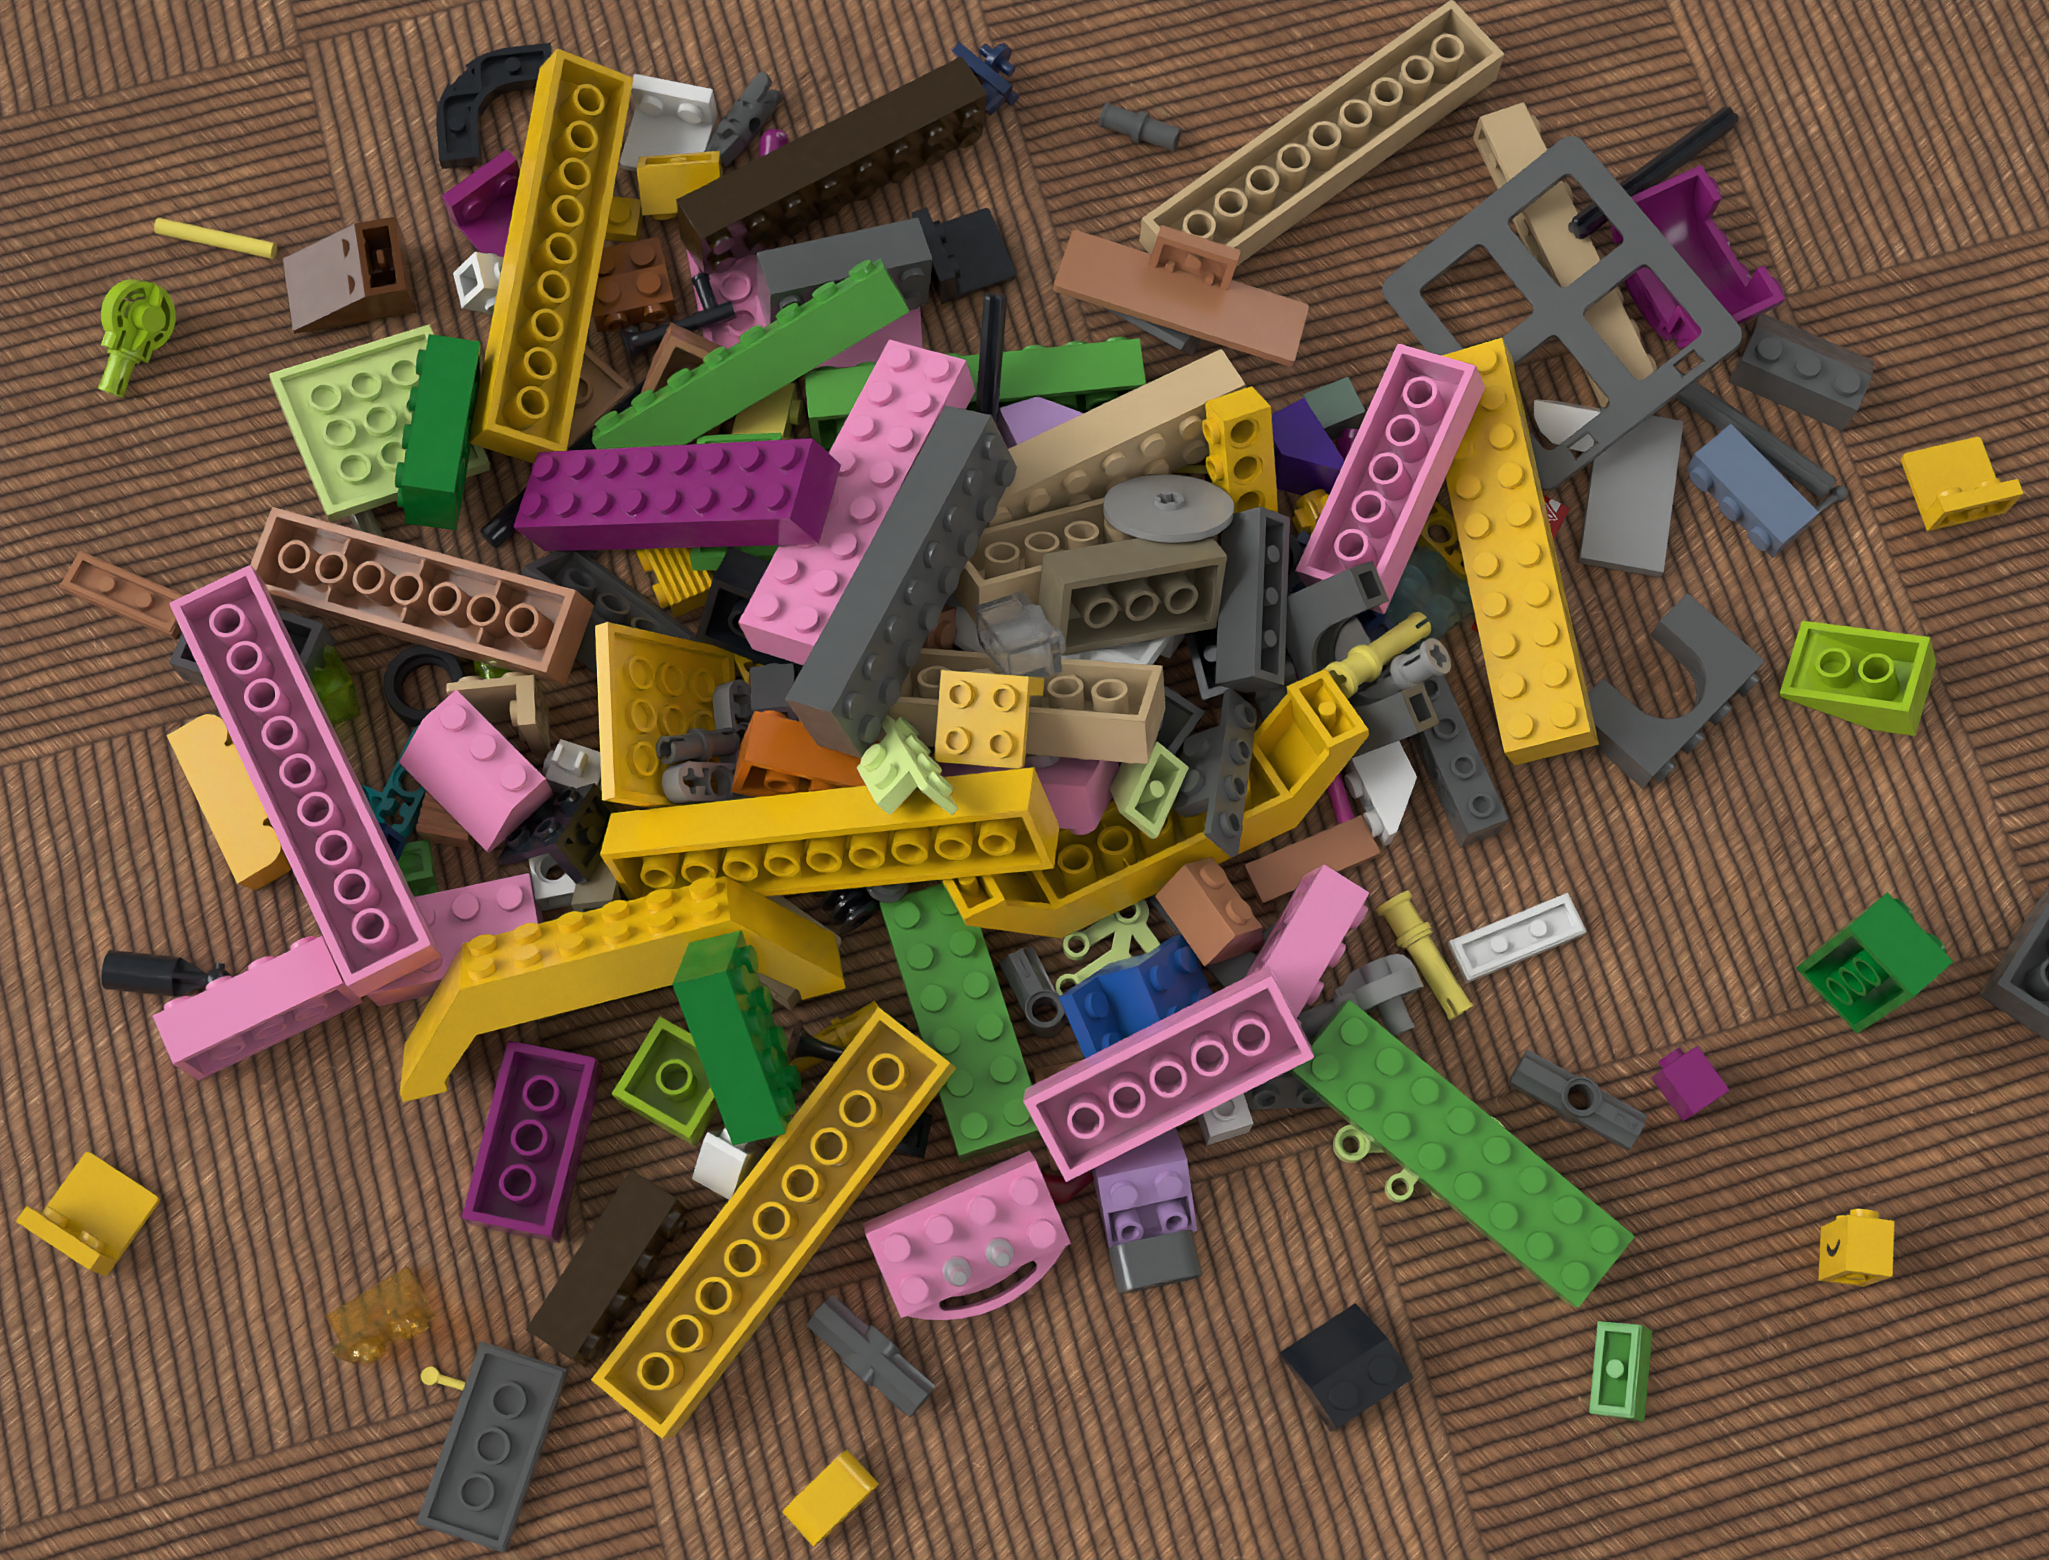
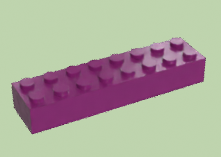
(679, 496)

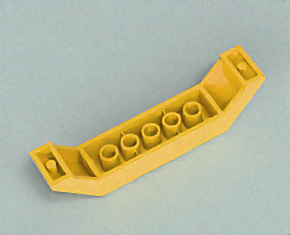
(1117, 864)
(601, 959)

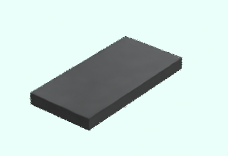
(493, 1447)

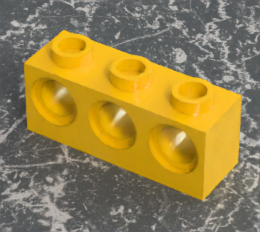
(1242, 449)

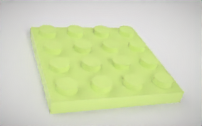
(352, 418)

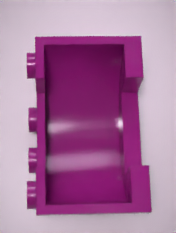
(1683, 215)

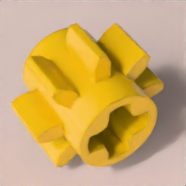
(1309, 510)

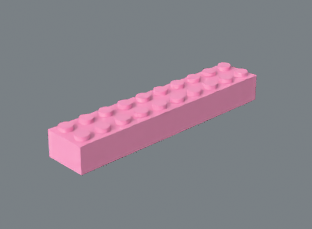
(305, 782)

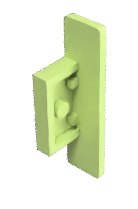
(900, 765)

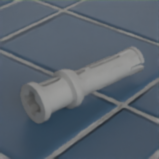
(1409, 670)

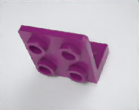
(485, 202)

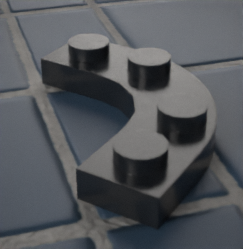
(470, 94)

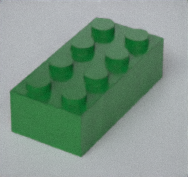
(439, 432)
(1875, 963)
(737, 1037)

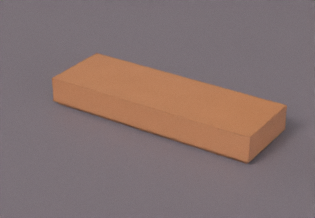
(122, 593)
(1337, 847)

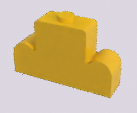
(229, 801)

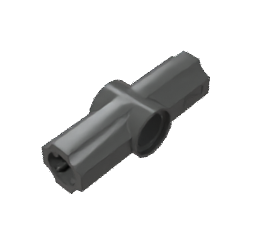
(1603, 1112)
(870, 1355)

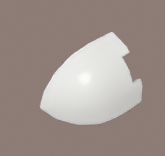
(1563, 419)

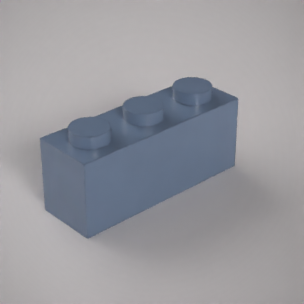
(1751, 491)

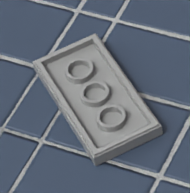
(1632, 499)

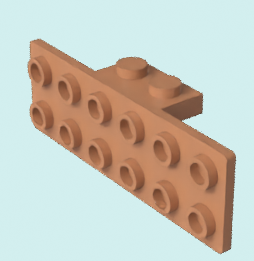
(1183, 288)

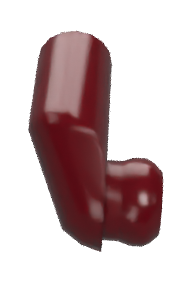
(1064, 1191)

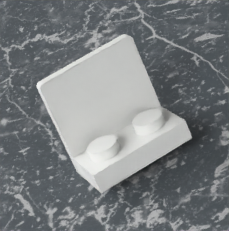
(668, 119)

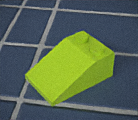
(1861, 675)

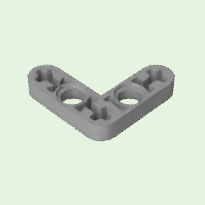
(730, 703)

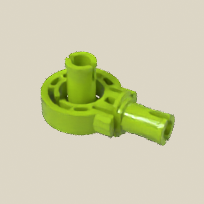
(133, 329)

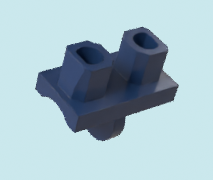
(995, 86)

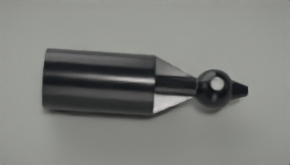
(154, 973)

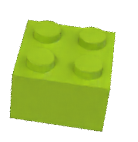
(669, 1083)

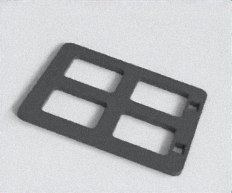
(1561, 310)

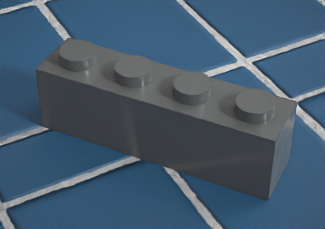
(1253, 602)

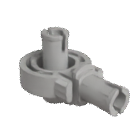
(1372, 987)

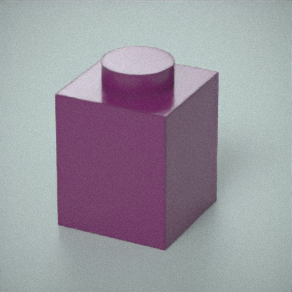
(1688, 1081)

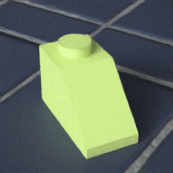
(1148, 790)

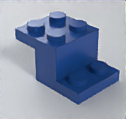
(1134, 994)

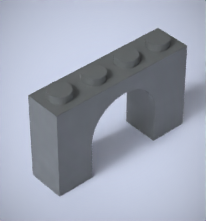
(1311, 633)
(1719, 668)

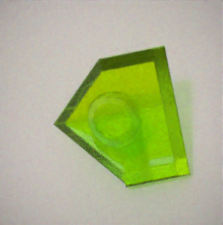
(335, 688)

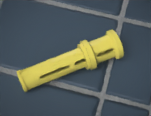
(1366, 662)
(1414, 936)

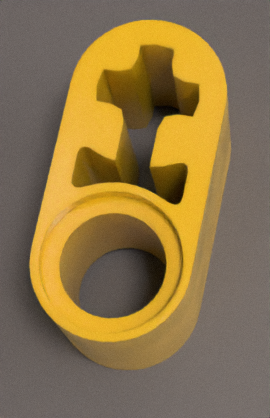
(830, 1498)

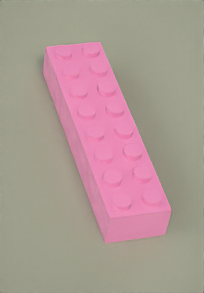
(875, 457)

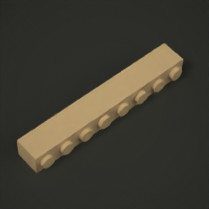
(1510, 143)

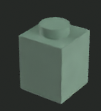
(1336, 407)

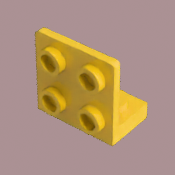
(1957, 484)
(984, 718)
(92, 1214)

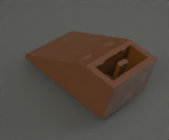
(350, 277)

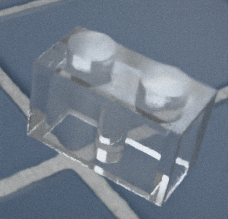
(1019, 636)

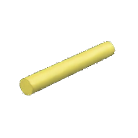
(215, 238)

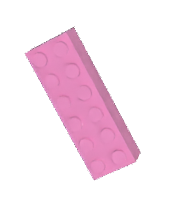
(1394, 468)
(1167, 1073)

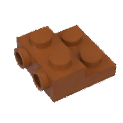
(632, 286)

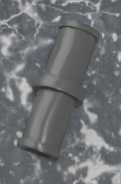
(1140, 127)
(697, 745)

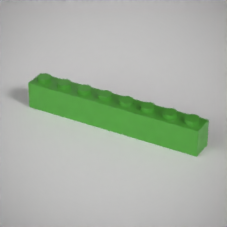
(759, 363)

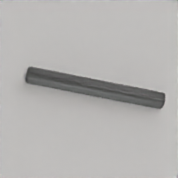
(1770, 446)

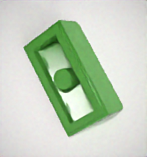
(1621, 1371)

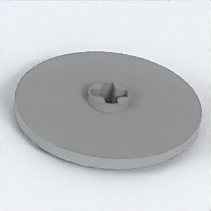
(1168, 508)

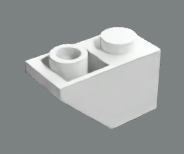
(1383, 785)
(724, 1165)

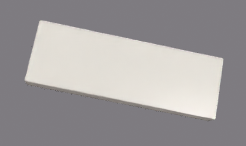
(1516, 938)

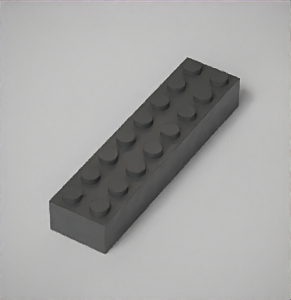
(903, 582)

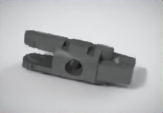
(745, 119)

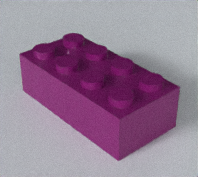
(533, 1142)

